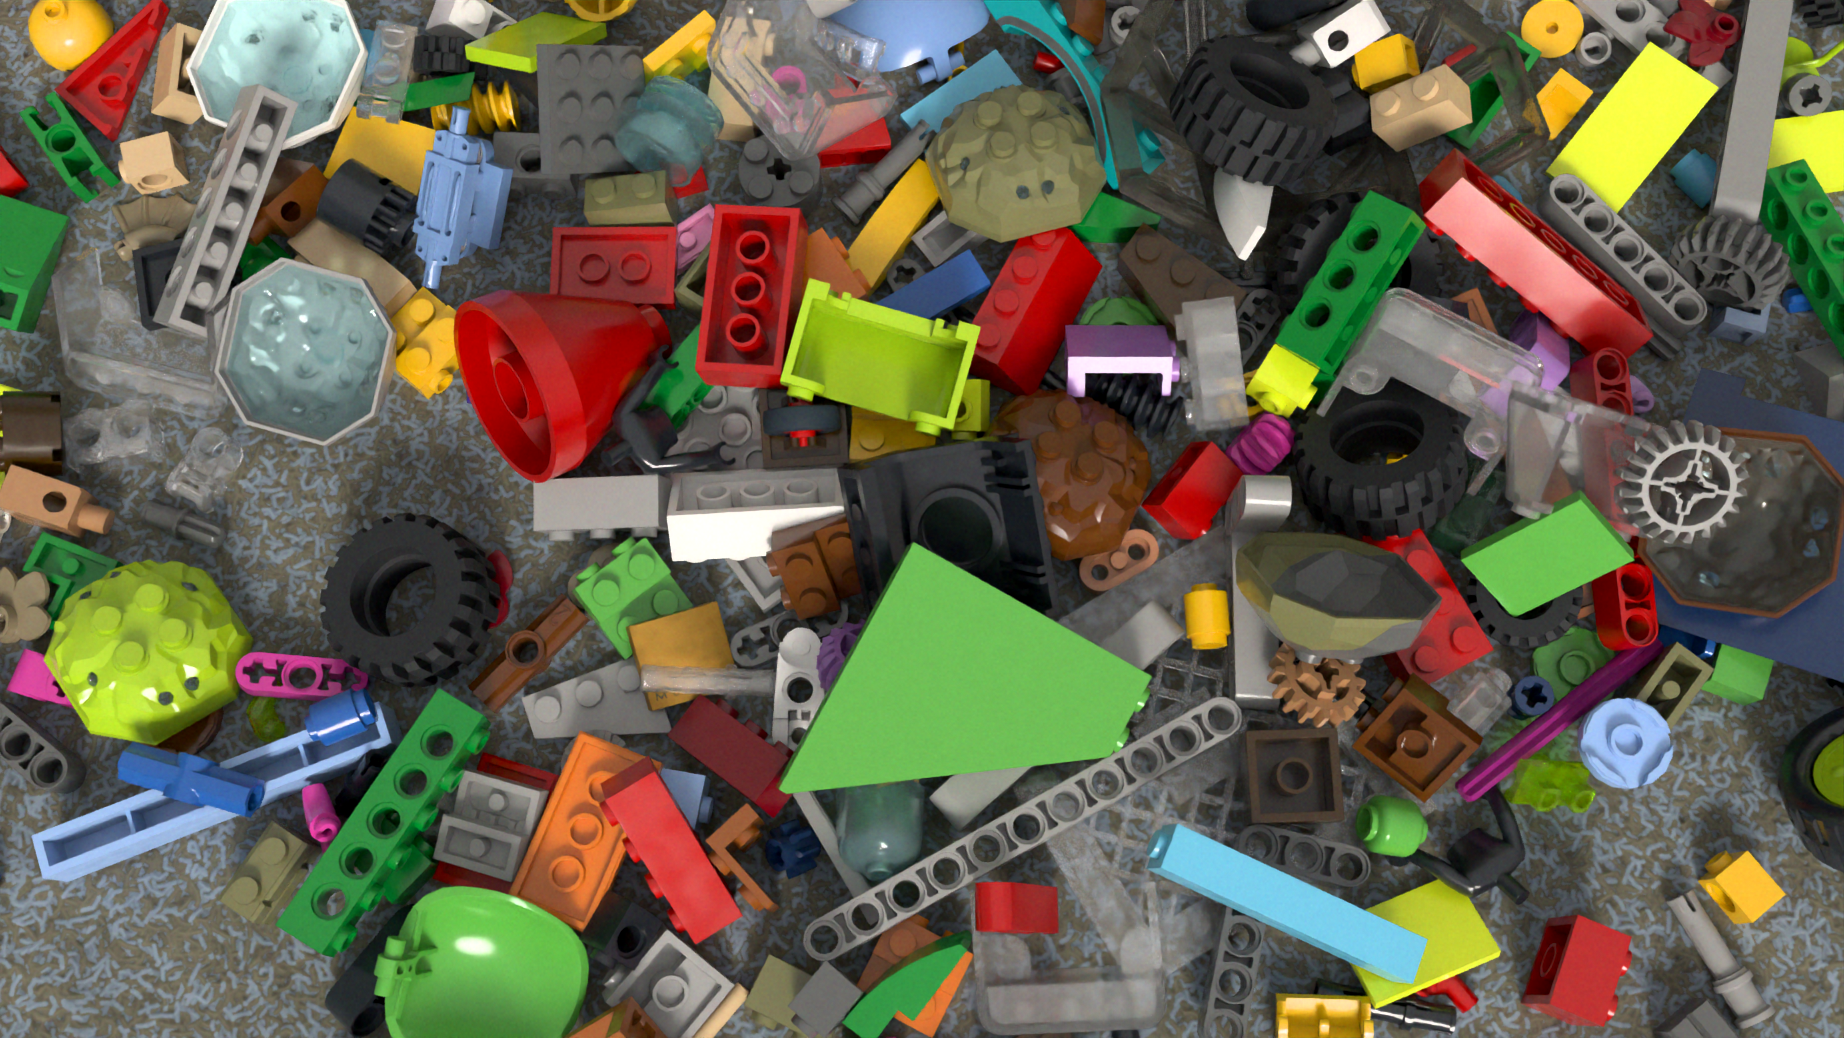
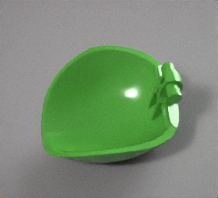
(481, 969)

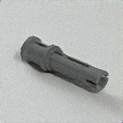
(870, 186)

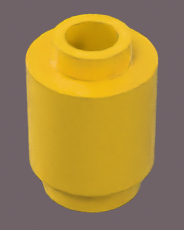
(1206, 616)

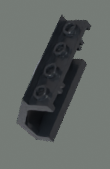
(961, 501)

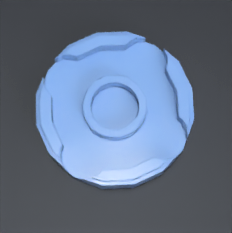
(1625, 743)

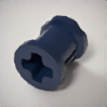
(1540, 693)

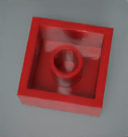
(1578, 971)

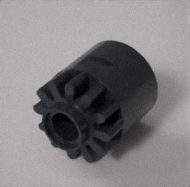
(368, 208)

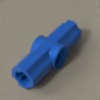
(191, 779)

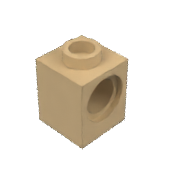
(153, 163)

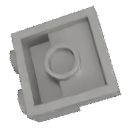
(670, 985)

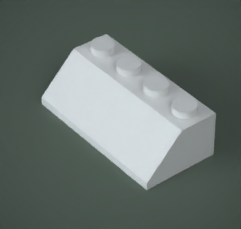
(739, 509)

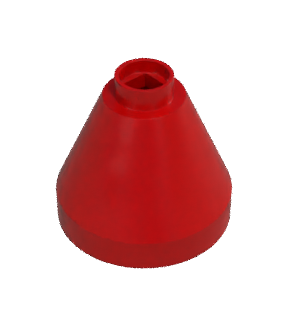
(551, 371)

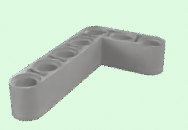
(1253, 507)

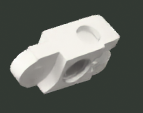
(796, 662)

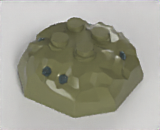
(1015, 163)

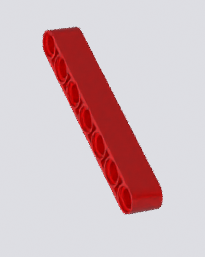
(1611, 603)

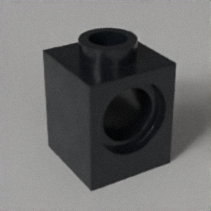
(620, 932)

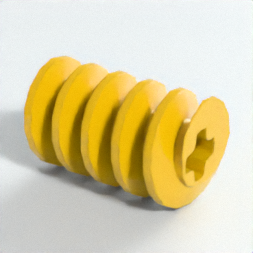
(485, 110)

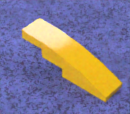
(893, 225)

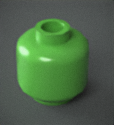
(1391, 825)

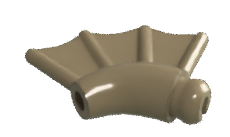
(151, 222)

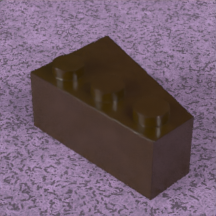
(1168, 276)

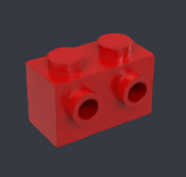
(1193, 490)

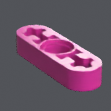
(271, 661)

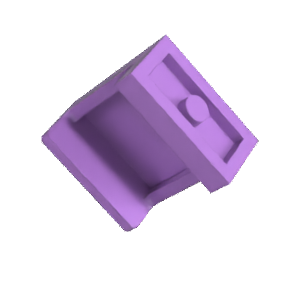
(1119, 351)

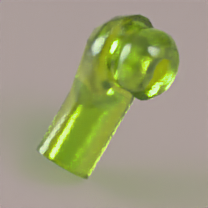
(265, 719)

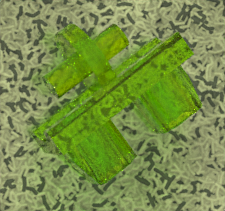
(1551, 783)

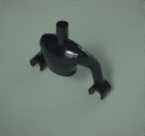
(649, 433)
(1478, 857)

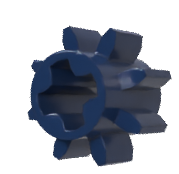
(792, 848)

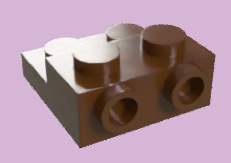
(814, 565)
(1415, 737)

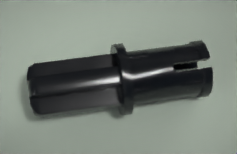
(359, 781)

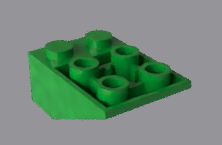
(28, 256)

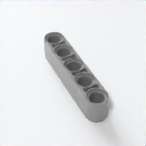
(1613, 236)

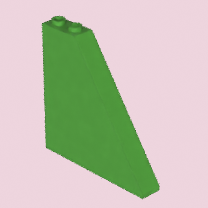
(961, 685)

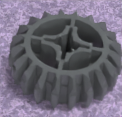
(1730, 263)

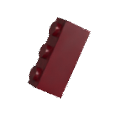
(734, 751)

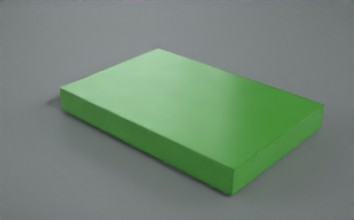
(1547, 555)

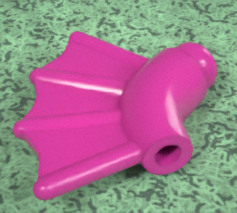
(320, 814)

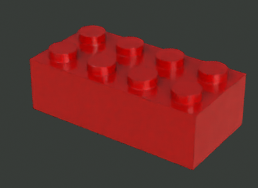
(751, 295)
(1453, 633)

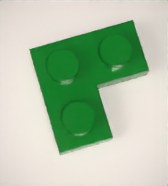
(68, 567)

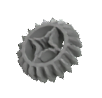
(1677, 514)

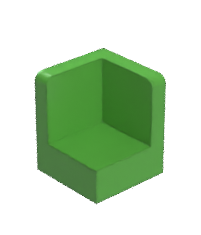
(1738, 675)

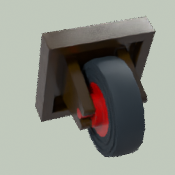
(801, 430)

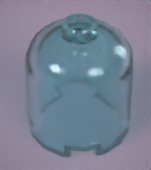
(880, 827)

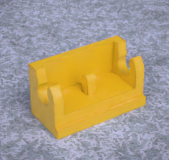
(1322, 1016)

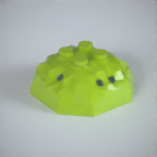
(148, 650)

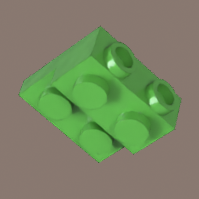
(629, 591)

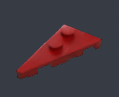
(110, 77)

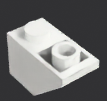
(466, 19)

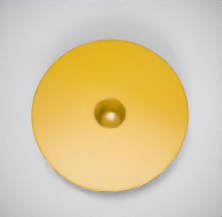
(1553, 27)

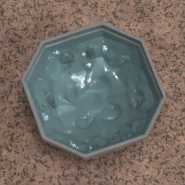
(306, 351)

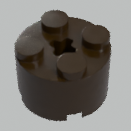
(31, 431)

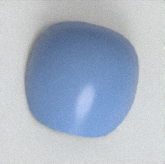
(917, 31)

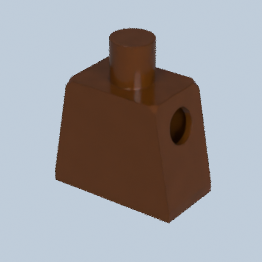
(288, 200)

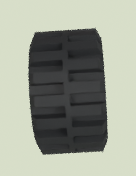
(1523, 632)

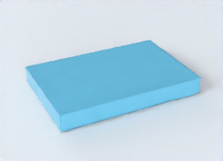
(979, 78)

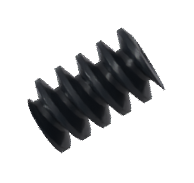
(1138, 402)

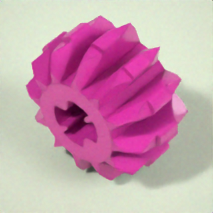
(1262, 444)

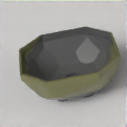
(1334, 595)

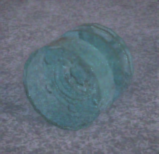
(670, 129)

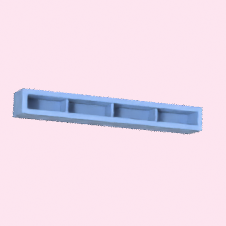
(155, 820)

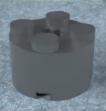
(763, 166)

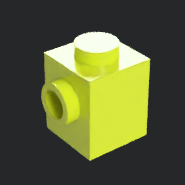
(1283, 382)
(973, 410)

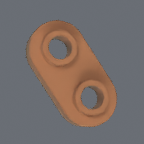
(1118, 562)

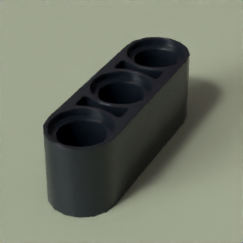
(353, 995)

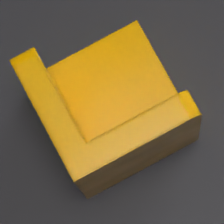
(1562, 101)

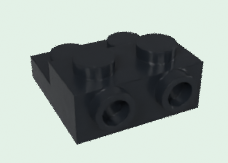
(152, 272)

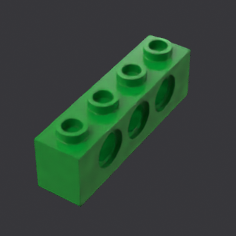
(1373, 271)

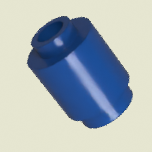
(340, 716)

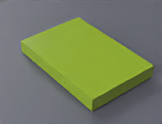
(516, 44)

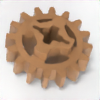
(1314, 686)

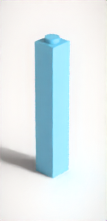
(1285, 903)

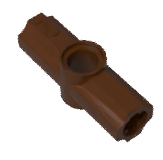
(507, 672)

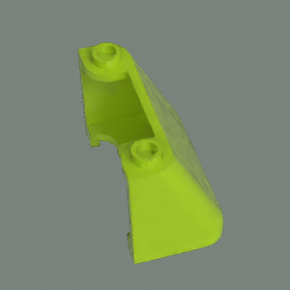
(878, 359)

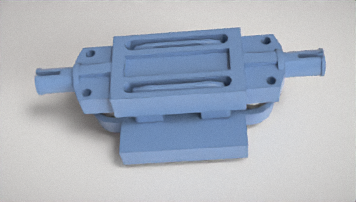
(459, 198)

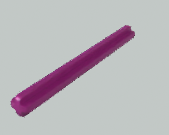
(1555, 720)

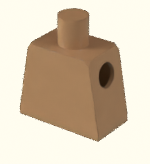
(52, 504)

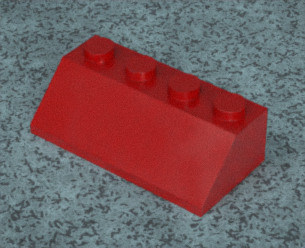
(1029, 307)

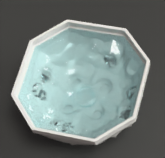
(290, 46)

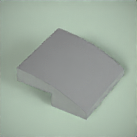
(490, 824)

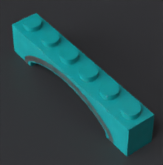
(1048, 25)

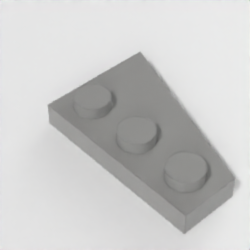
(595, 701)

